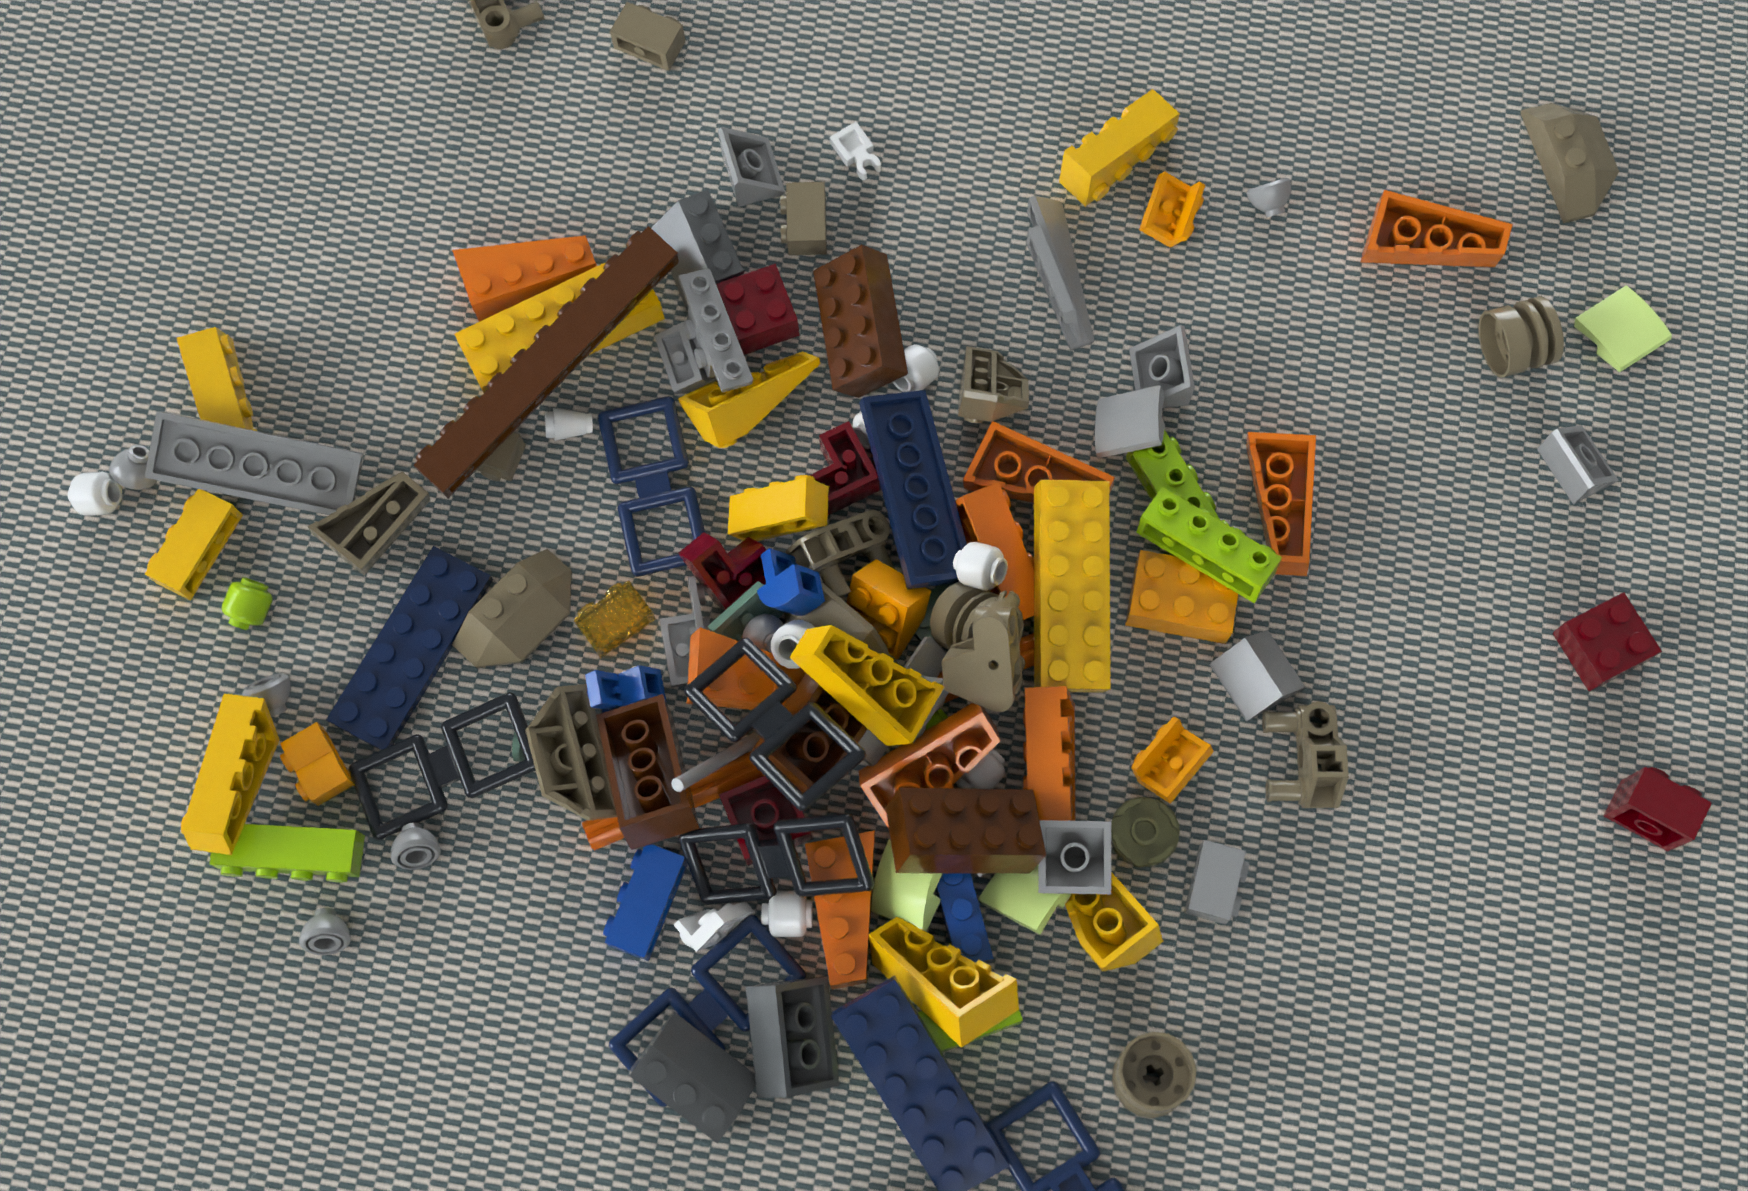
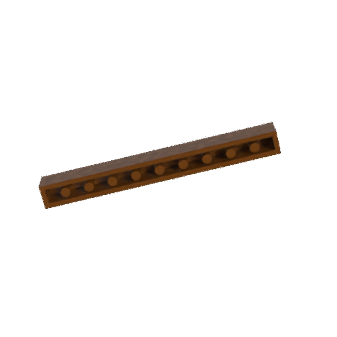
(546, 362)

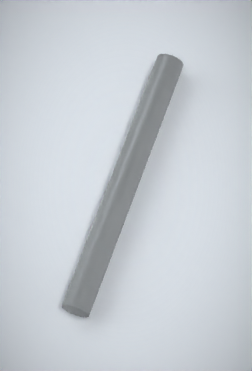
(715, 762)

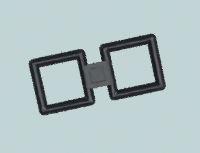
(774, 724)
(442, 766)
(777, 859)

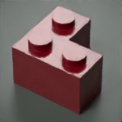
(849, 469)
(723, 573)

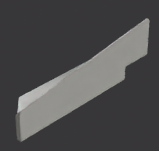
(1057, 267)

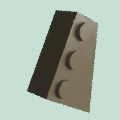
(372, 522)

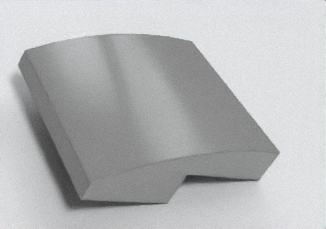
(680, 360)
(1129, 422)

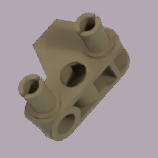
(501, 24)
(837, 542)
(990, 663)
(1314, 748)

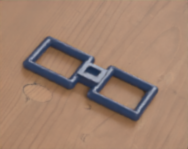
(651, 481)
(713, 1002)
(1068, 1175)

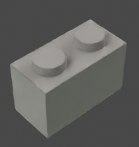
(1216, 882)

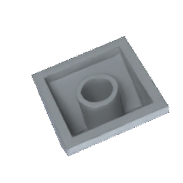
(750, 166)
(1166, 363)
(1576, 462)
(1256, 674)
(1076, 857)

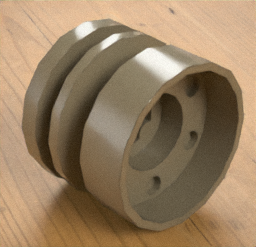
(1521, 336)
(954, 614)
(1160, 1055)

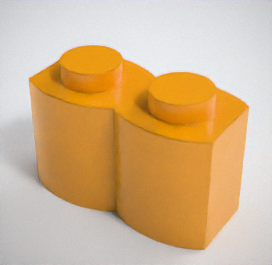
(316, 764)

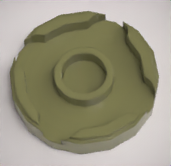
(1144, 832)

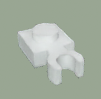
(855, 147)

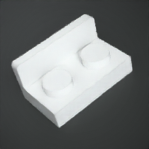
(711, 926)

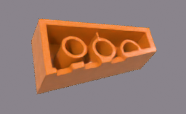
(1432, 234)
(514, 272)
(1021, 463)
(1284, 491)
(989, 521)
(743, 683)
(1050, 751)
(933, 759)
(845, 916)

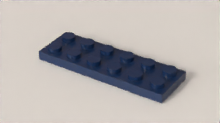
(914, 486)
(409, 649)
(919, 1088)

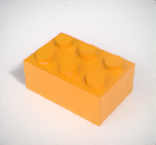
(1179, 600)

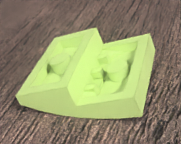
(1623, 328)
(904, 894)
(1018, 899)

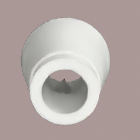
(567, 424)

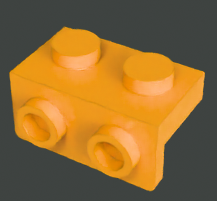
(1172, 210)
(1170, 760)

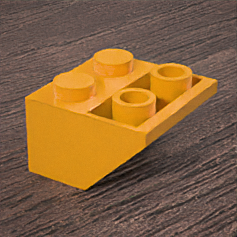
(884, 602)

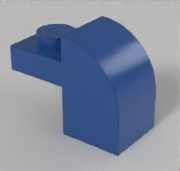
(789, 585)
(614, 690)

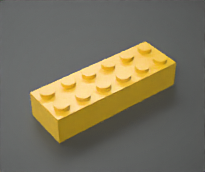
(498, 338)
(1072, 585)

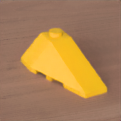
(734, 413)
(1113, 927)

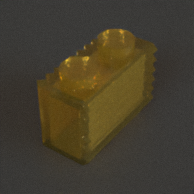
(613, 618)

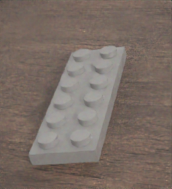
(252, 464)

